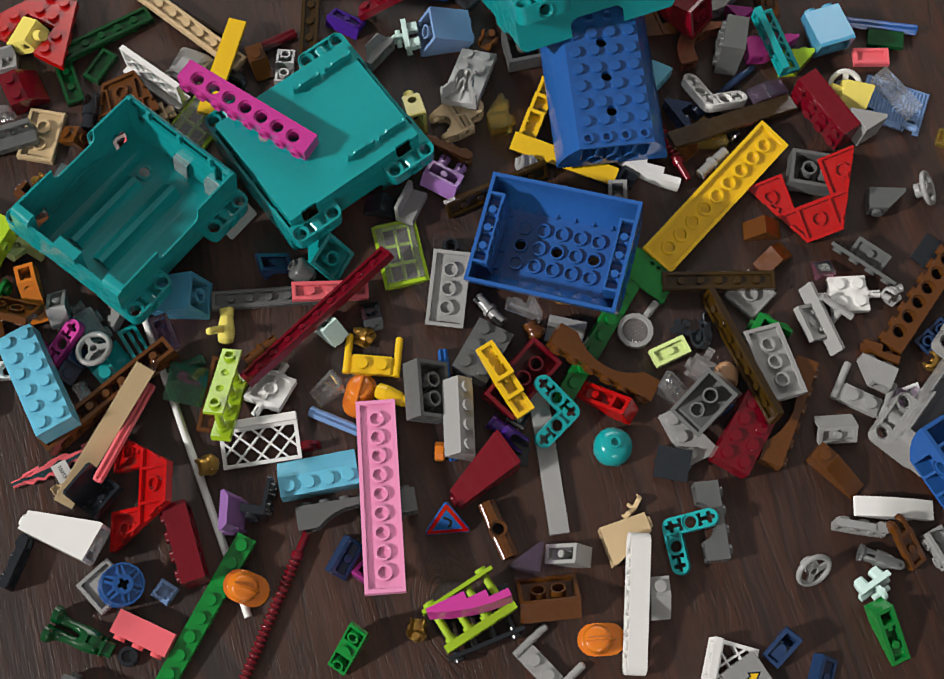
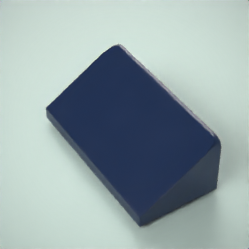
(344, 557)
(822, 667)

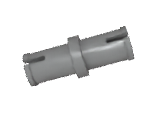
(712, 163)
(489, 309)

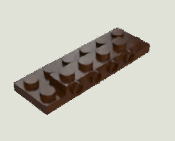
(18, 310)

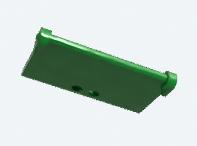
(648, 275)

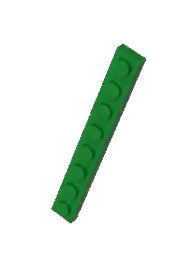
(594, 343)
(205, 610)

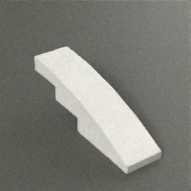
(653, 174)
(887, 507)

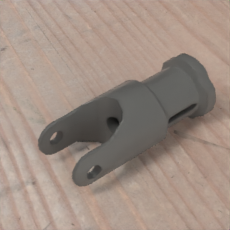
(879, 558)

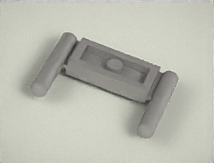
(857, 398)
(536, 663)

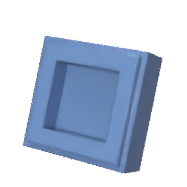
(165, 592)

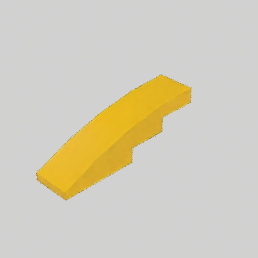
(536, 112)
(504, 379)

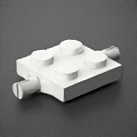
(850, 293)
(271, 391)

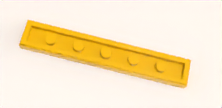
(225, 56)
(542, 150)

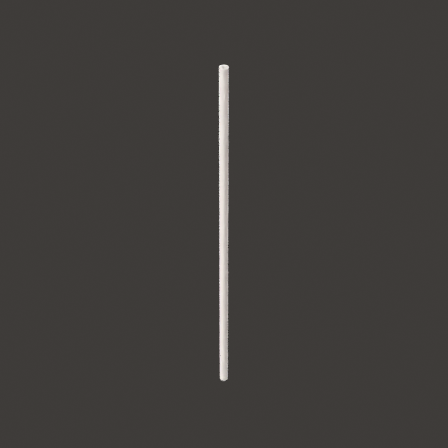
(192, 456)

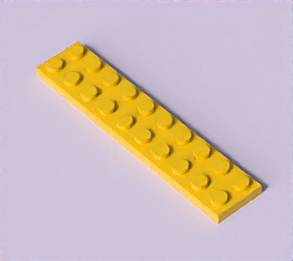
(715, 197)

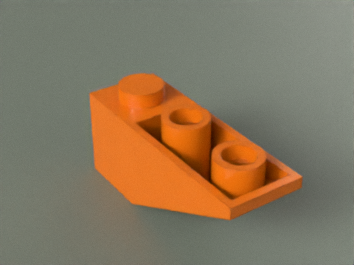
(30, 288)

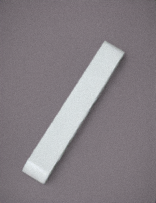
(636, 604)

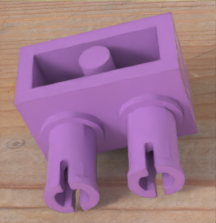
(442, 179)

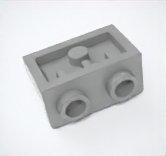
(934, 543)

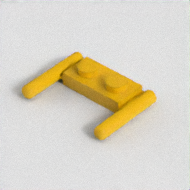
(372, 365)

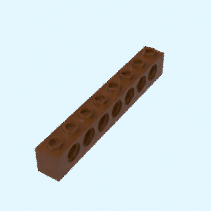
(914, 314)
(95, 405)

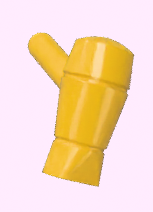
(385, 391)

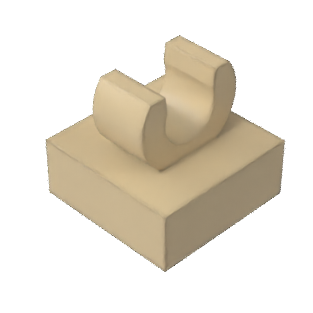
(168, 112)

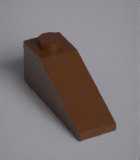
(835, 470)

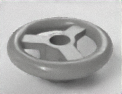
(925, 188)
(95, 351)
(812, 567)

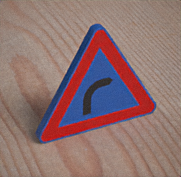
(447, 521)

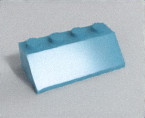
(318, 475)

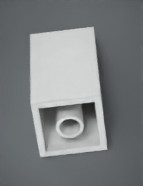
(70, 535)

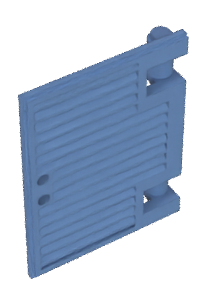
(894, 119)

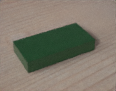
(885, 39)
(100, 66)

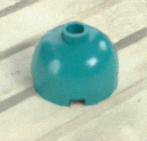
(612, 446)

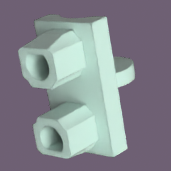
(404, 37)
(876, 588)

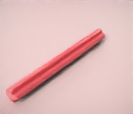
(123, 434)

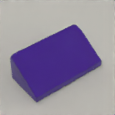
(345, 23)

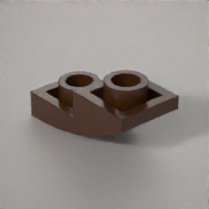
(873, 347)

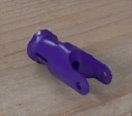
(506, 430)

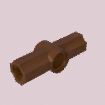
(503, 541)

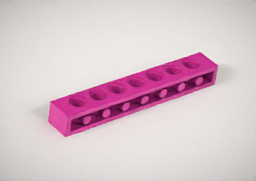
(195, 73)

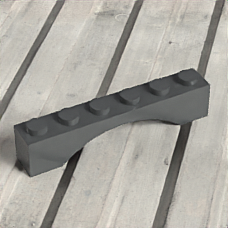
(315, 516)

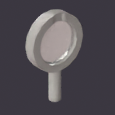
(636, 329)

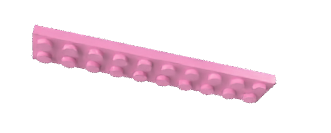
(380, 498)

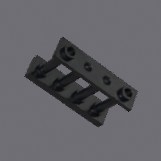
(514, 633)

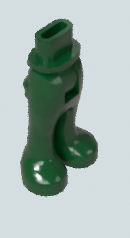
(89, 641)

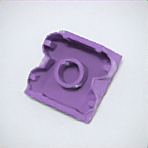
(230, 517)

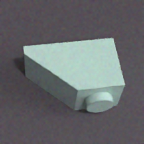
(332, 331)

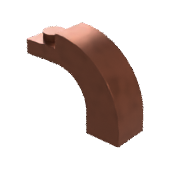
(685, 52)

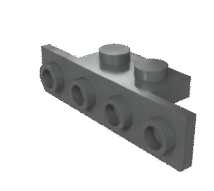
(868, 255)

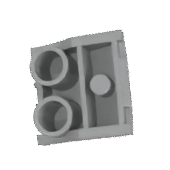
(184, 56)

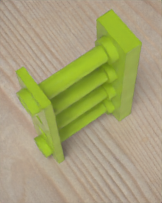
(225, 395)
(487, 619)

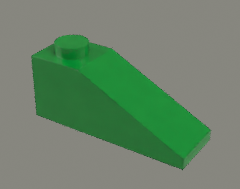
(887, 630)

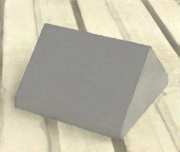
(870, 124)

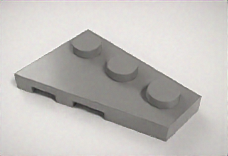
(684, 438)

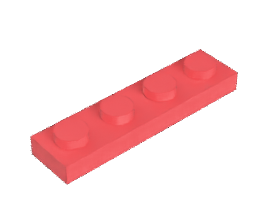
(316, 290)

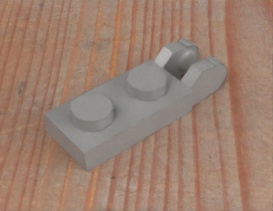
(859, 527)

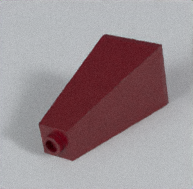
(688, 15)
(489, 468)

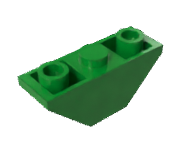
(349, 648)

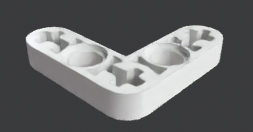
(712, 102)

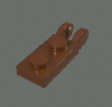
(451, 150)
(906, 542)

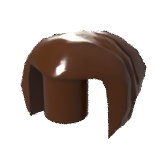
(487, 39)
(534, 329)

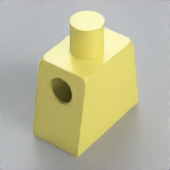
(28, 36)
(854, 93)
(413, 106)

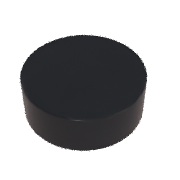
(128, 656)

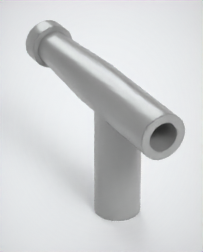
(840, 310)

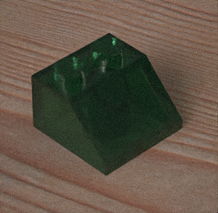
(186, 384)

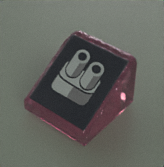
(823, 269)

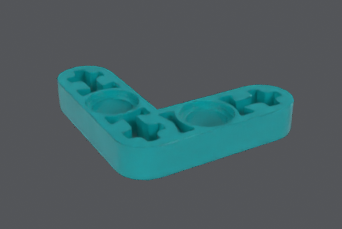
(560, 415)
(678, 535)

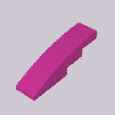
(461, 606)

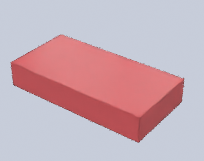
(870, 57)

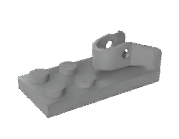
(468, 79)
(447, 289)
(775, 360)

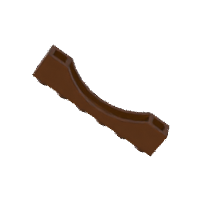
(568, 343)
(775, 449)

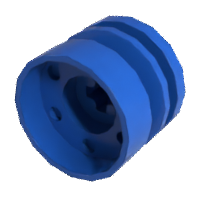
(118, 597)

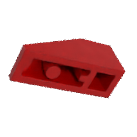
(608, 402)

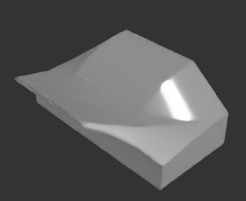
(377, 50)

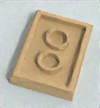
(49, 130)

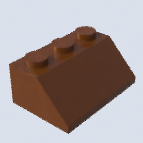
(548, 598)

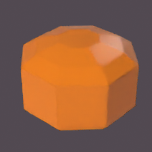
(439, 451)

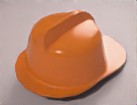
(358, 389)
(246, 588)
(600, 639)

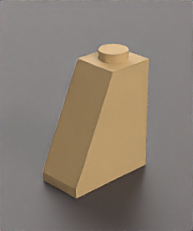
(615, 535)

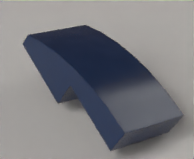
(925, 339)

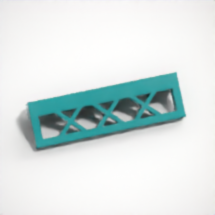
(772, 44)

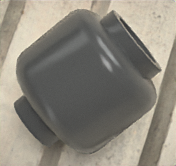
(301, 270)

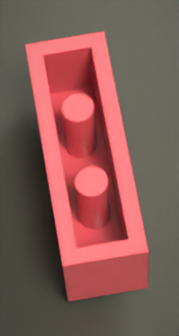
(143, 634)

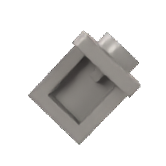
(8, 59)

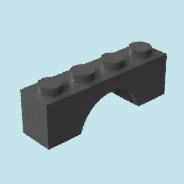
(716, 548)

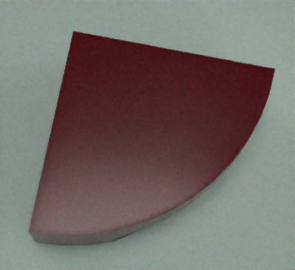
(310, 445)

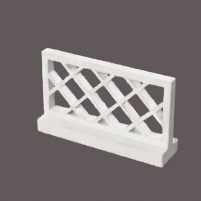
(155, 80)
(263, 422)
(715, 653)

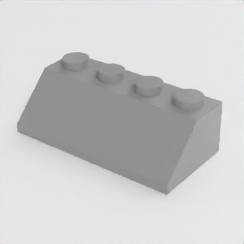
(458, 418)

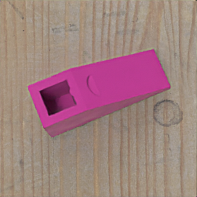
(756, 52)

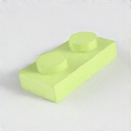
(669, 351)

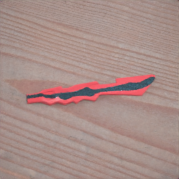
(44, 472)

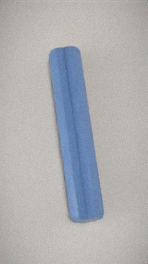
(333, 420)

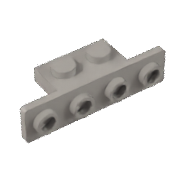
(816, 320)

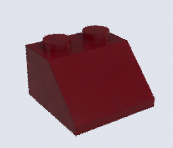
(23, 90)

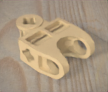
(459, 119)

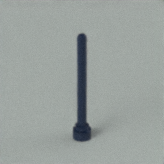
(697, 113)

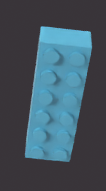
(38, 383)

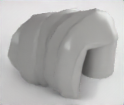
(524, 160)
(891, 294)

